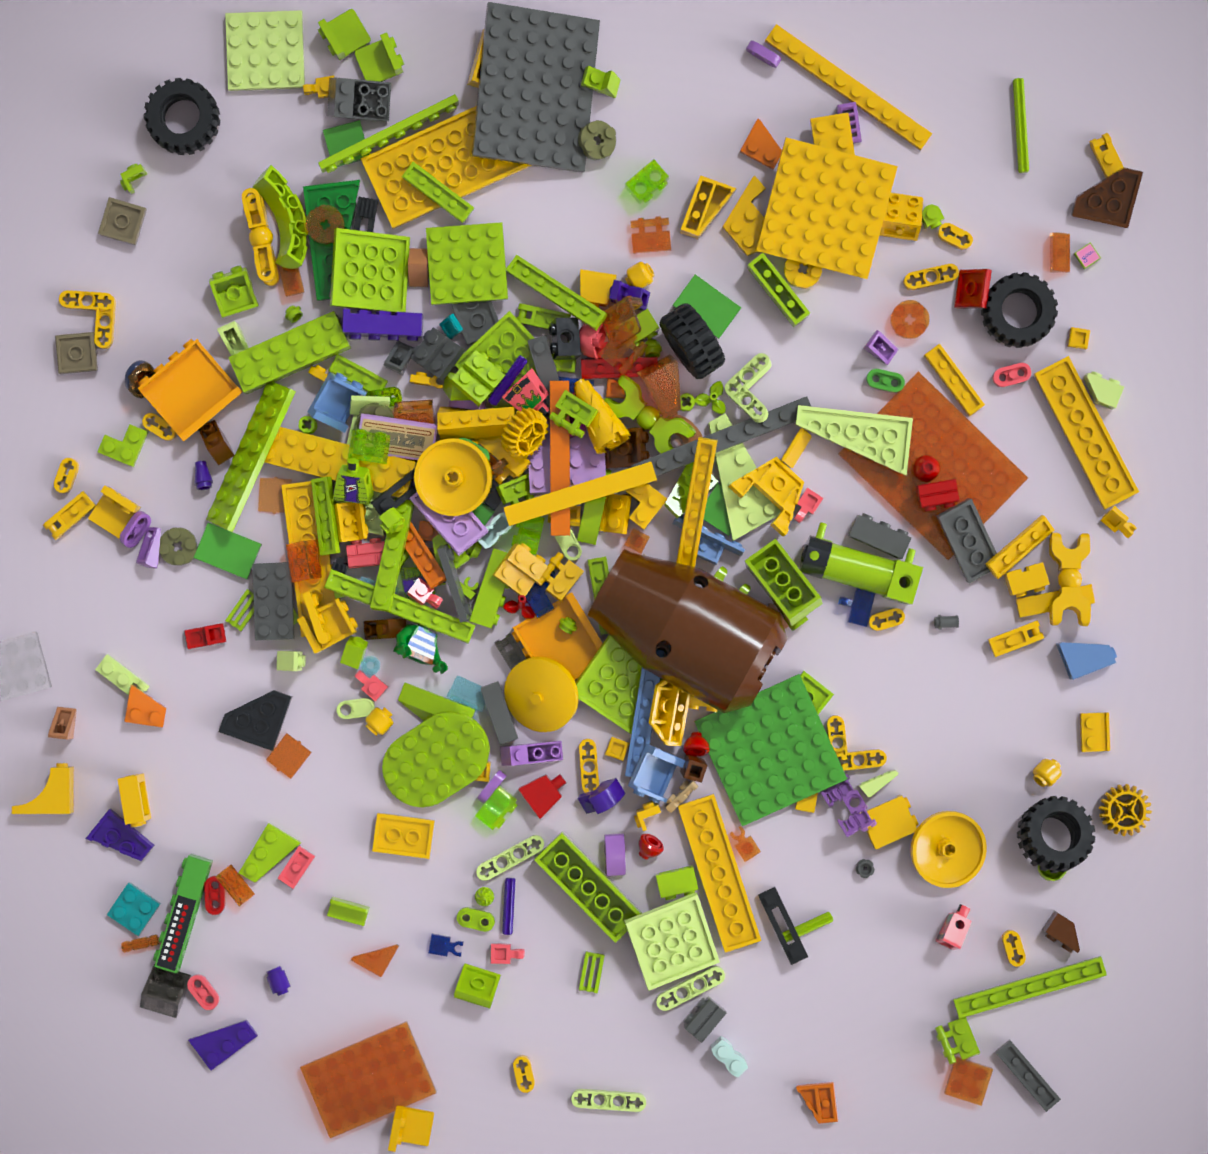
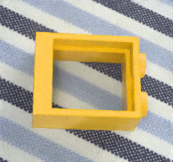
(134, 799)

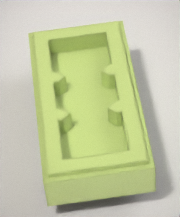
(359, 402)

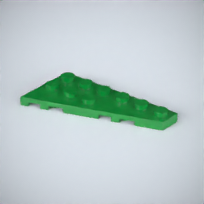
(342, 197)

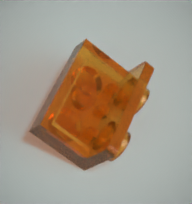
(303, 560)

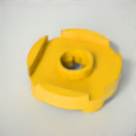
(800, 279)

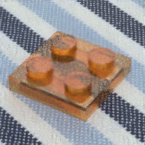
(968, 1081)

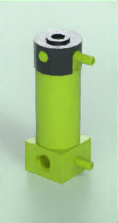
(860, 569)

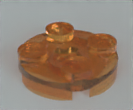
(319, 215)
(916, 311)

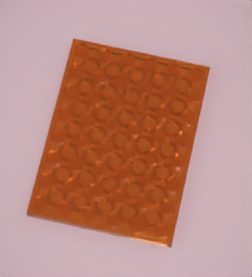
(960, 449)

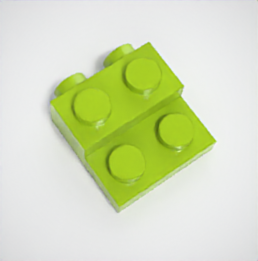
(233, 291)
(477, 377)

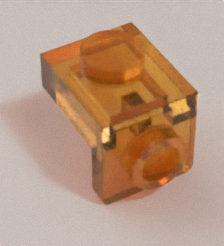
(497, 467)

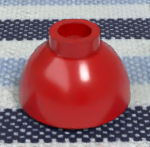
(926, 468)
(696, 745)
(650, 846)

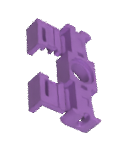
(845, 791)

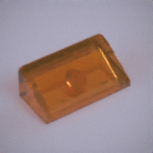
(1059, 252)

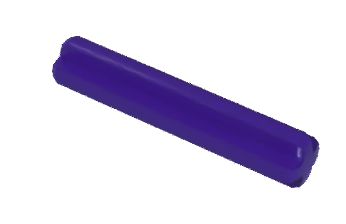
(507, 380)
(508, 911)

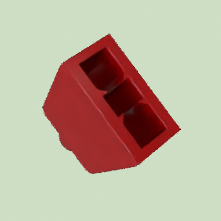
(542, 793)

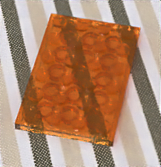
(368, 1079)

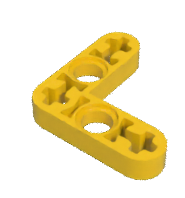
(101, 311)
(842, 751)

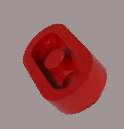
(212, 895)

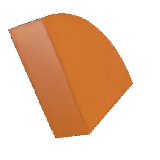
(614, 390)

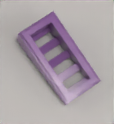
(848, 106)
(149, 550)

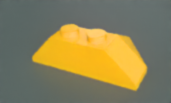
(669, 713)

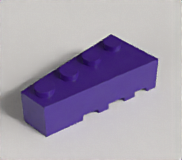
(382, 324)

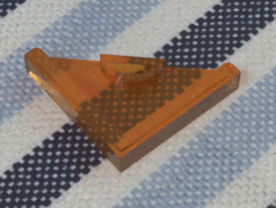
(376, 960)

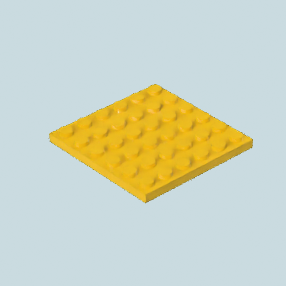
(826, 208)

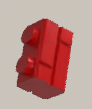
(937, 494)

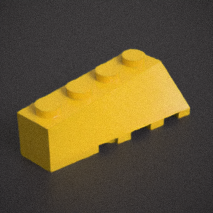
(472, 423)

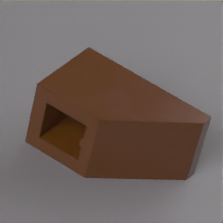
(216, 442)
(383, 628)
(1063, 930)

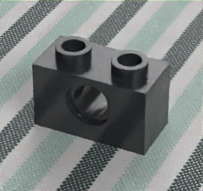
(570, 328)

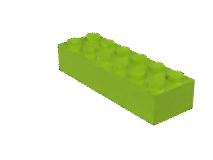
(289, 352)
(587, 885)

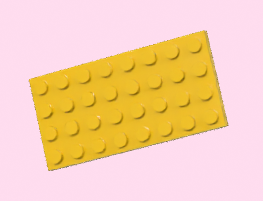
(442, 152)

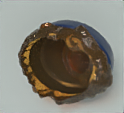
(135, 374)

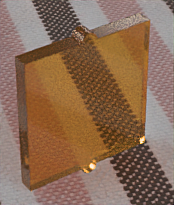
(271, 494)
(289, 755)

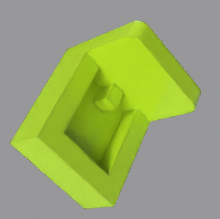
(133, 173)

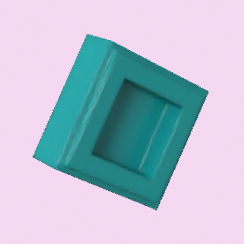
(451, 326)

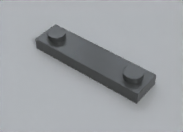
(543, 363)
(462, 607)
(1028, 1075)

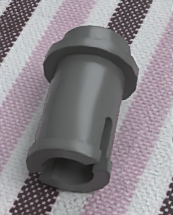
(946, 621)

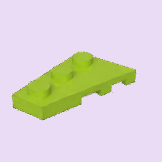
(677, 499)
(267, 852)

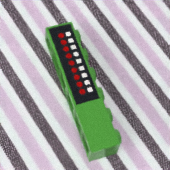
(183, 913)

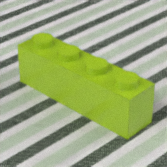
(778, 290)
(490, 594)

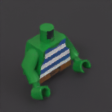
(420, 646)

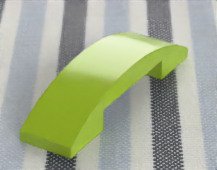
(591, 519)

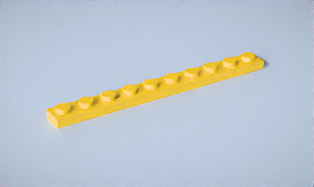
(848, 87)

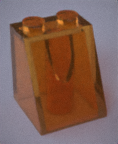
(663, 385)

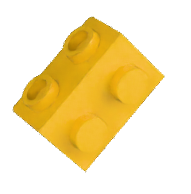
(351, 521)
(649, 809)

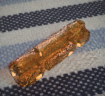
(140, 943)

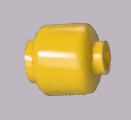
(640, 275)
(379, 721)
(1047, 772)

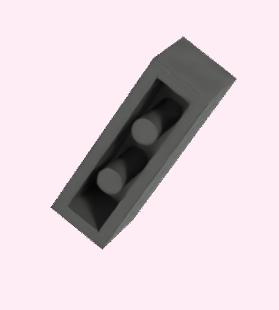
(880, 536)

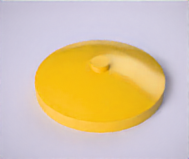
(453, 477)
(541, 694)
(948, 849)

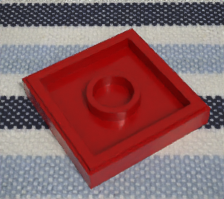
(972, 288)

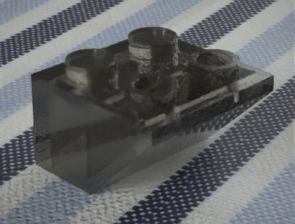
(164, 992)

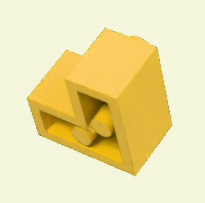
(650, 504)

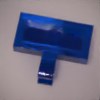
(860, 606)

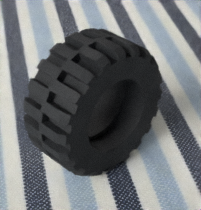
(167, 96)
(1043, 301)
(692, 341)
(1077, 824)

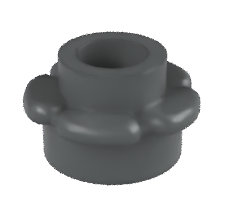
(865, 863)

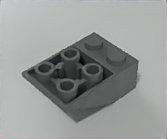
(359, 99)

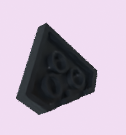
(258, 720)

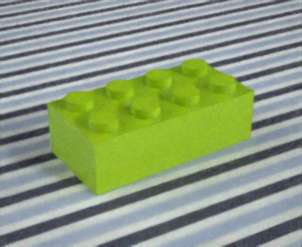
(783, 582)

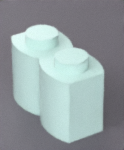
(497, 528)
(733, 1060)

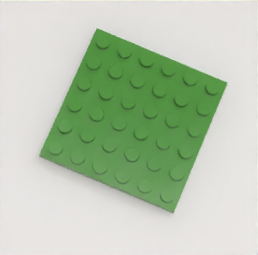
(771, 751)

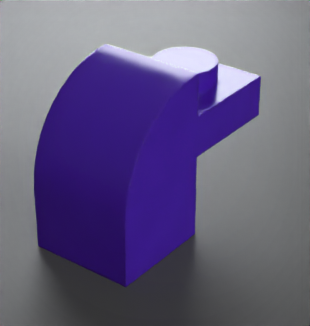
(620, 290)
(602, 798)

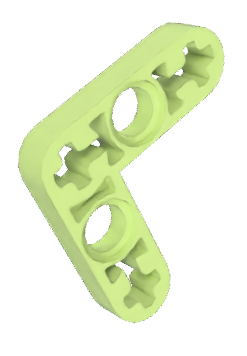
(743, 391)

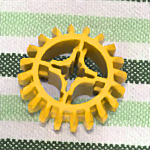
(524, 433)
(1113, 823)

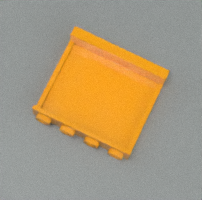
(189, 389)
(546, 639)

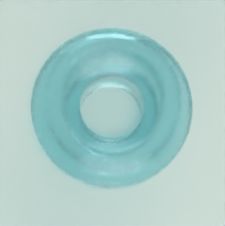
(366, 660)

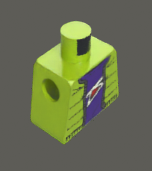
(353, 483)

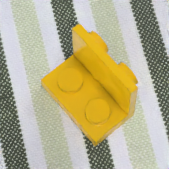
(903, 217)
(113, 511)
(411, 1127)

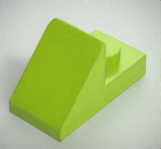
(600, 81)

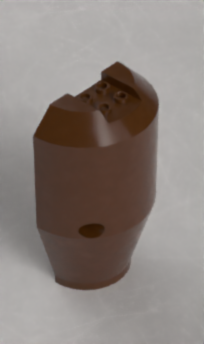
(710, 634)

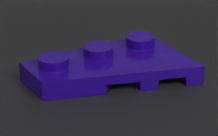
(115, 834)
(222, 1043)

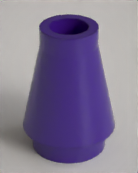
(202, 476)

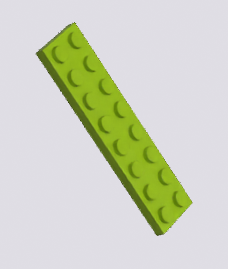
(250, 455)

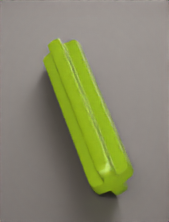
(809, 926)

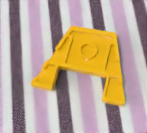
(745, 220)
(778, 485)

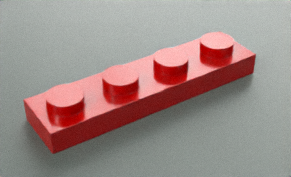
(600, 368)

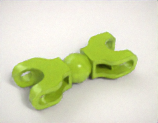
(648, 416)

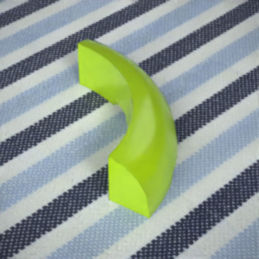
(289, 217)

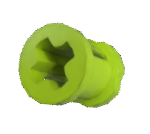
(692, 402)
(302, 424)

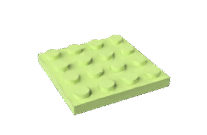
(265, 50)
(672, 941)

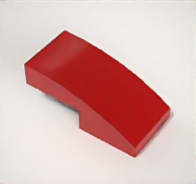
(205, 636)

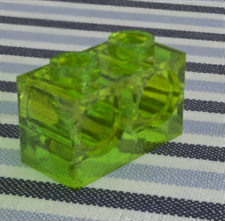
(643, 178)

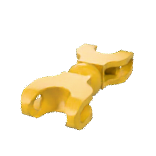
(260, 237)
(1069, 579)

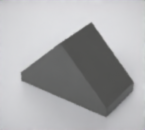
(399, 357)

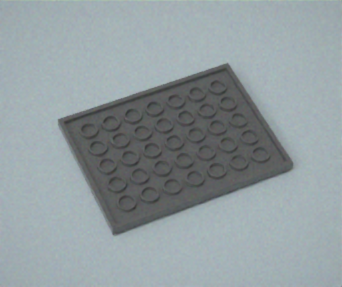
(533, 88)

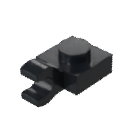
(340, 565)

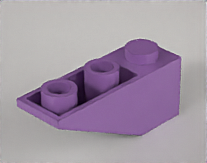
(531, 753)

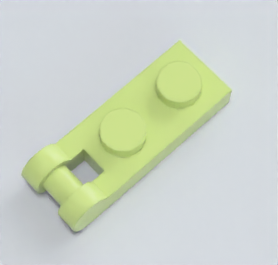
(120, 675)

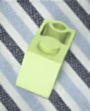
(1103, 391)
(290, 660)

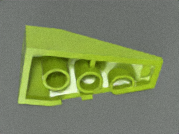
(426, 704)

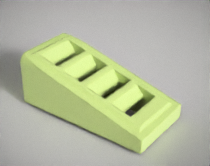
(873, 785)

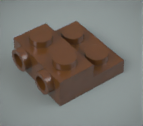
(630, 451)

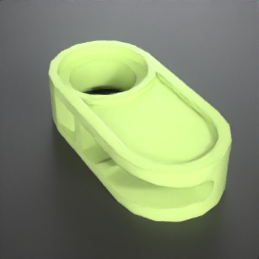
(568, 541)
(359, 708)

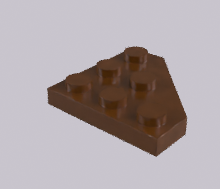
(1110, 199)

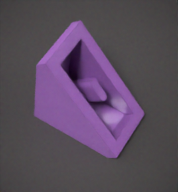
(881, 347)

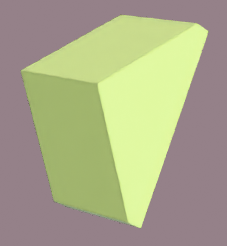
(233, 338)

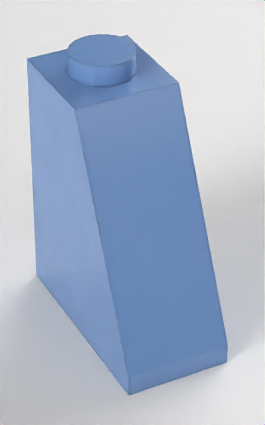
(1085, 658)

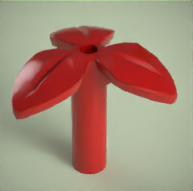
(513, 607)

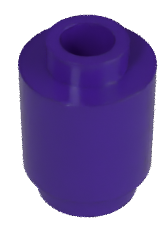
(278, 981)

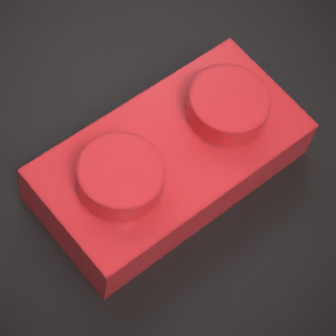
(296, 867)

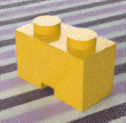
(1033, 578)

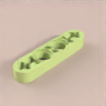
(511, 859)
(688, 985)
(608, 1103)

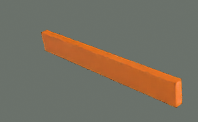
(559, 460)

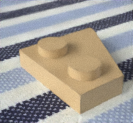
(675, 800)

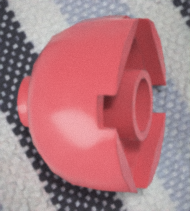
(592, 341)

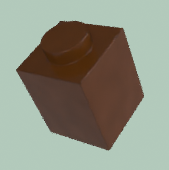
(694, 768)

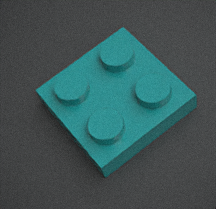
(133, 909)

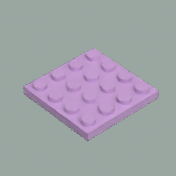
(584, 463)

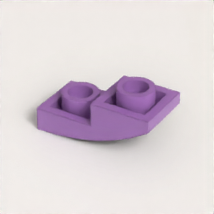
(614, 854)

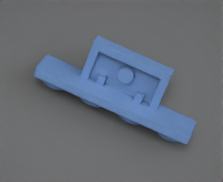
(712, 544)

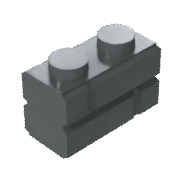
(704, 1019)

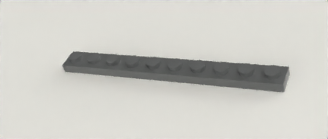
(727, 437)

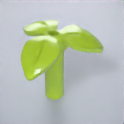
(717, 405)

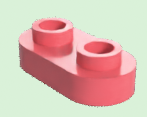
(1011, 374)
(202, 992)

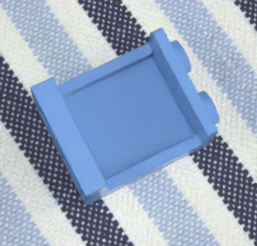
(334, 399)
(654, 773)

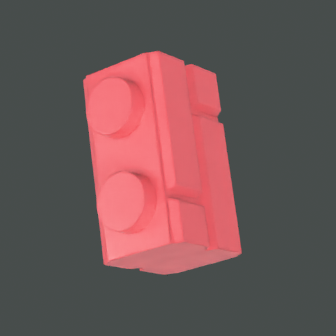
(364, 554)

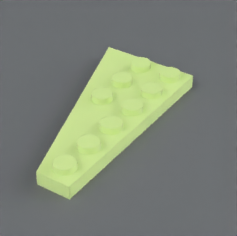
(874, 436)

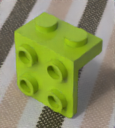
(344, 34)
(380, 60)

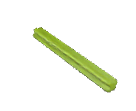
(1021, 126)

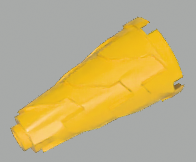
(606, 427)

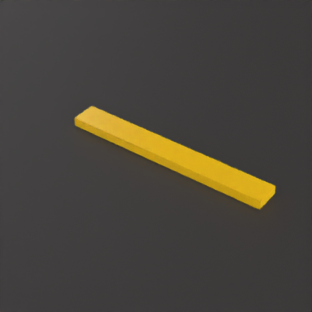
(580, 493)
(696, 501)

